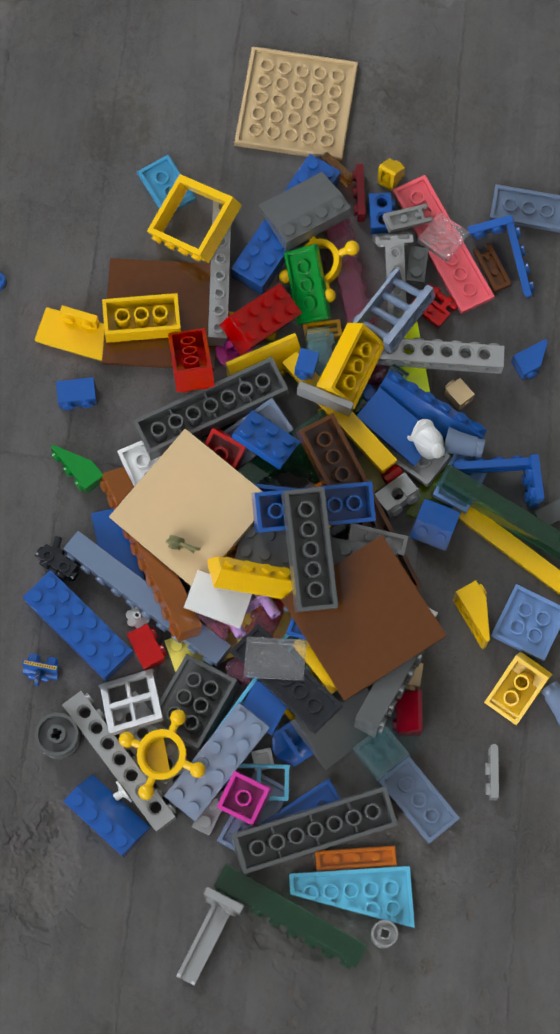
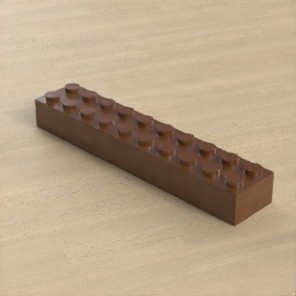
(337, 465)

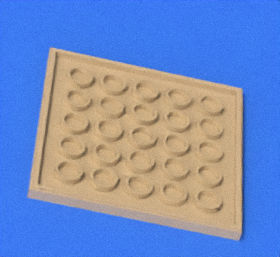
(296, 103)
(190, 497)

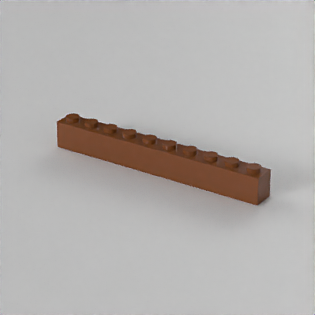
(164, 582)

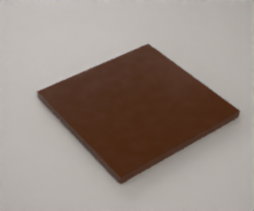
(154, 277)
(376, 623)

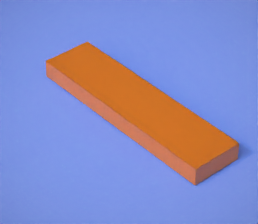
(355, 858)

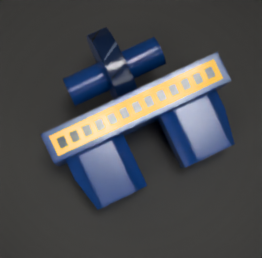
(40, 671)

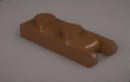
(492, 269)

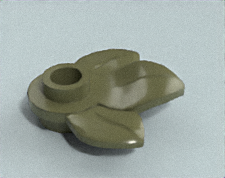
(177, 542)

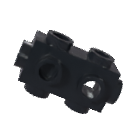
(54, 558)

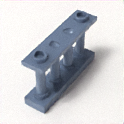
(409, 318)

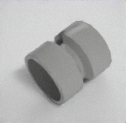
(384, 934)

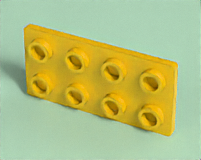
(72, 332)

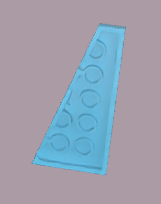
(371, 892)

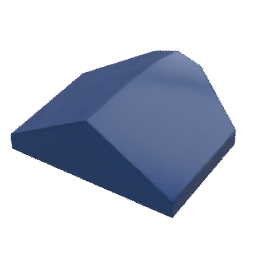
(289, 746)

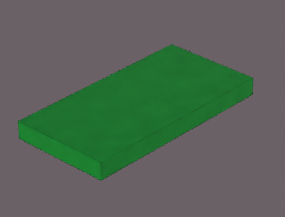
(307, 284)

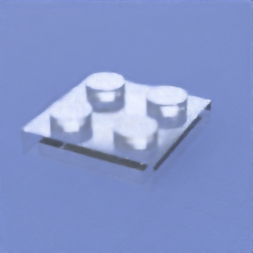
(443, 237)

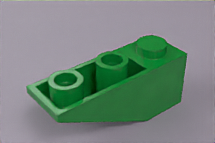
(82, 469)

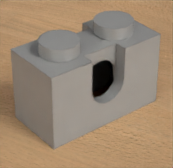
(400, 486)

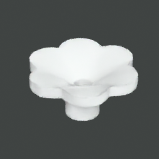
(134, 621)
(121, 793)

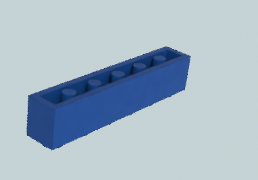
(425, 406)

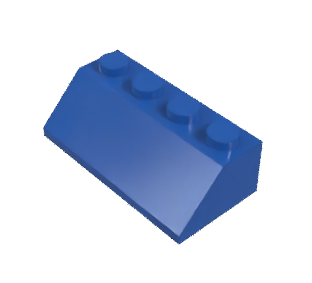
(106, 815)

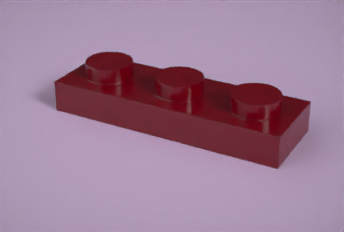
(358, 193)

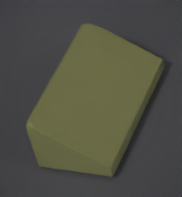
(371, 473)

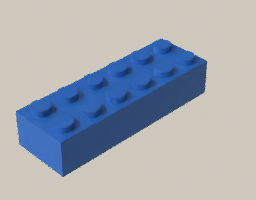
(344, 505)
(78, 626)

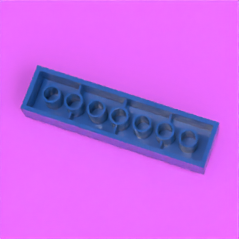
(264, 253)

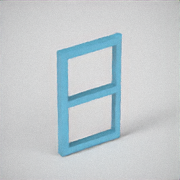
(273, 766)

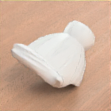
(427, 439)

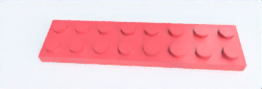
(460, 273)

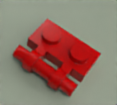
(437, 313)

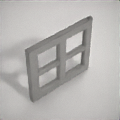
(130, 702)

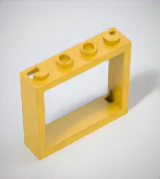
(217, 230)

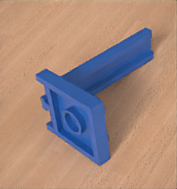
(497, 227)
(530, 478)

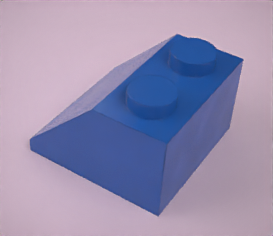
(435, 524)

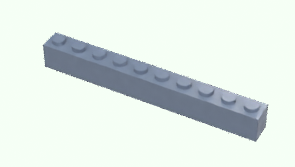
(138, 594)

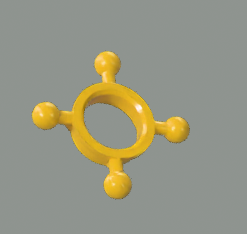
(351, 248)
(127, 740)

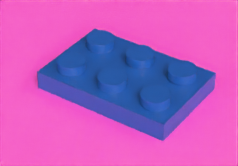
(265, 439)

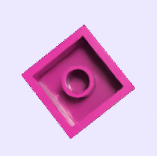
(244, 798)

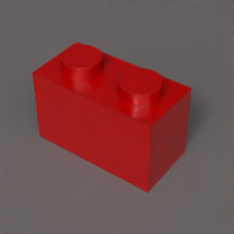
(146, 647)

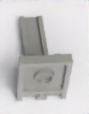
(394, 258)
(208, 934)

